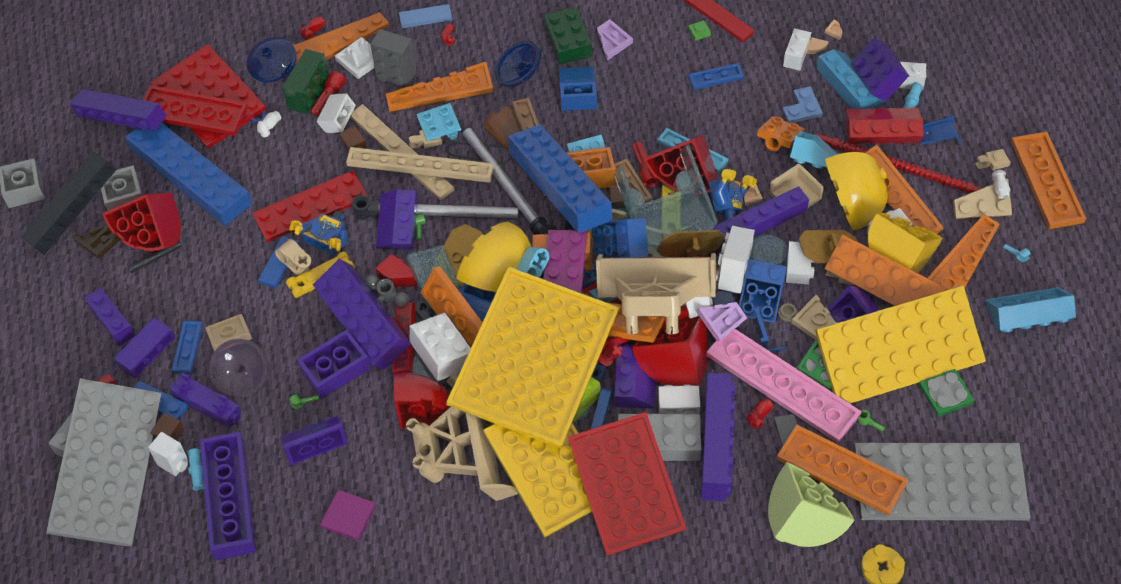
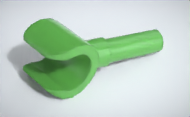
(420, 220)
(297, 403)
(864, 421)

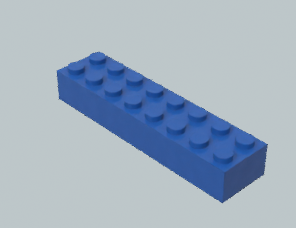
(190, 172)
(560, 178)

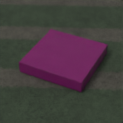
(348, 515)

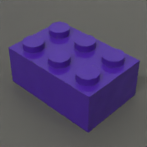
(879, 69)
(333, 364)

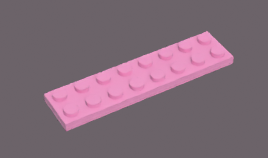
(784, 384)

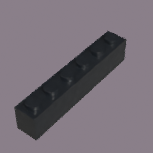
(68, 203)

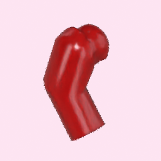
(446, 35)

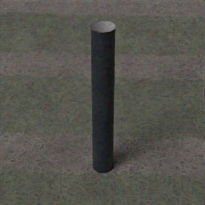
(153, 257)

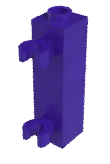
(205, 400)

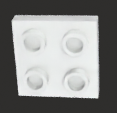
(357, 58)

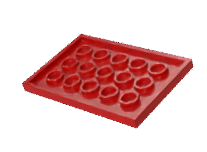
(210, 76)
(626, 484)

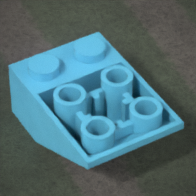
(811, 149)

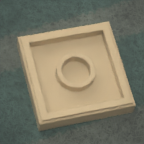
(227, 330)

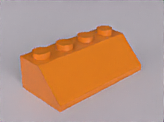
(597, 165)

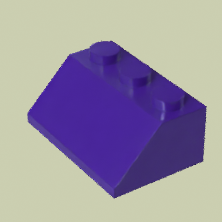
(397, 220)
(851, 304)
(632, 384)
(314, 440)

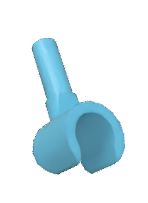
(1022, 255)

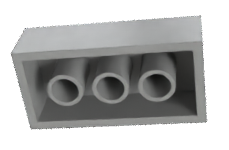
(675, 435)

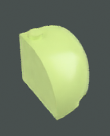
(804, 510)

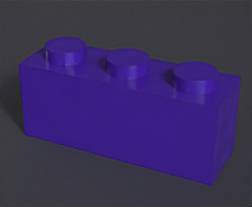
(109, 316)
(144, 348)

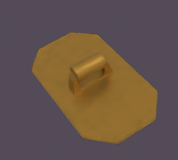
(690, 243)
(820, 244)
(460, 245)

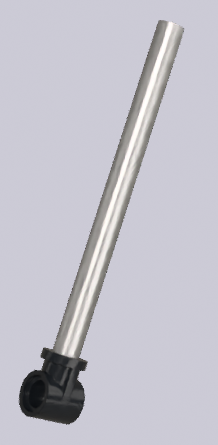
(365, 208)
(538, 225)

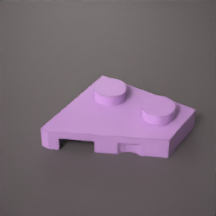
(613, 38)
(721, 318)

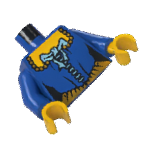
(729, 194)
(323, 232)

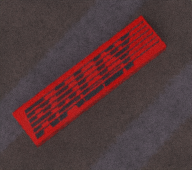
(404, 318)

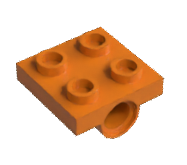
(780, 130)

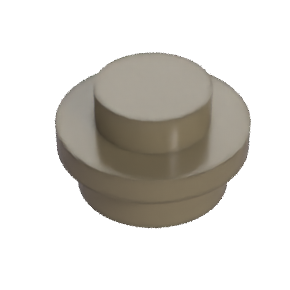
(787, 312)

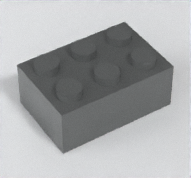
(393, 58)

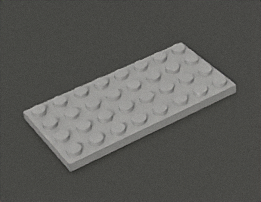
(104, 463)
(952, 481)

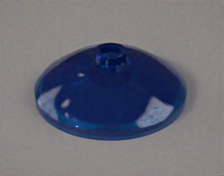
(271, 59)
(518, 63)

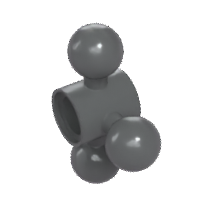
(400, 298)

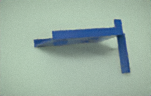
(939, 131)
(764, 338)

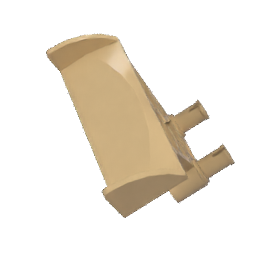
(655, 285)
(436, 464)

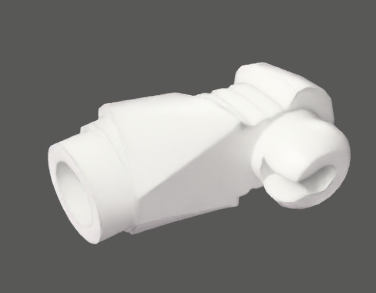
(269, 122)
(1001, 185)

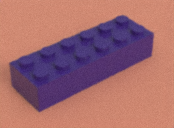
(361, 314)
(718, 437)
(227, 496)

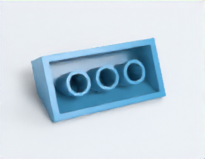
(838, 71)
(1031, 309)

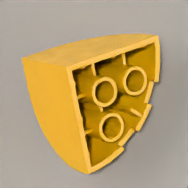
(859, 186)
(901, 241)
(492, 256)

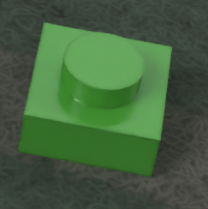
(699, 30)

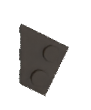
(98, 241)

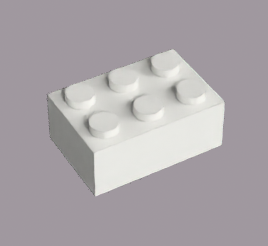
(734, 259)
(439, 345)

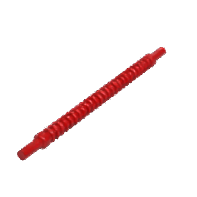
(968, 187)

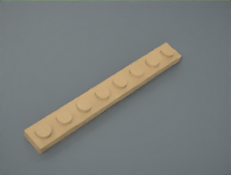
(391, 142)
(420, 164)

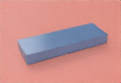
(425, 16)

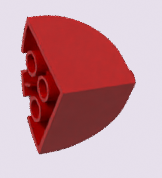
(668, 163)
(146, 222)
(676, 357)
(419, 398)

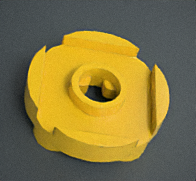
(882, 555)

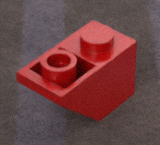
(396, 271)

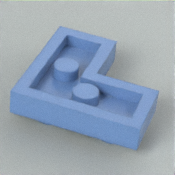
(805, 109)

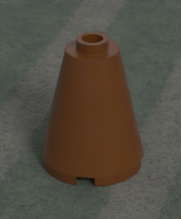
(502, 125)

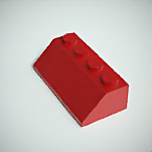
(884, 125)

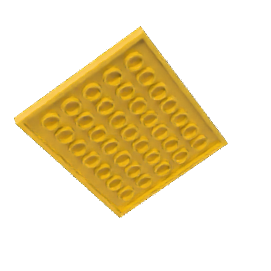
(533, 357)

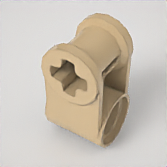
(293, 257)

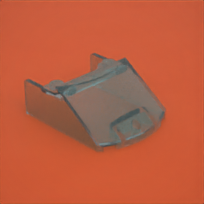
(678, 212)

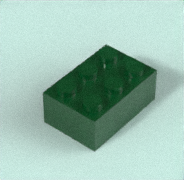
(567, 35)
(306, 81)

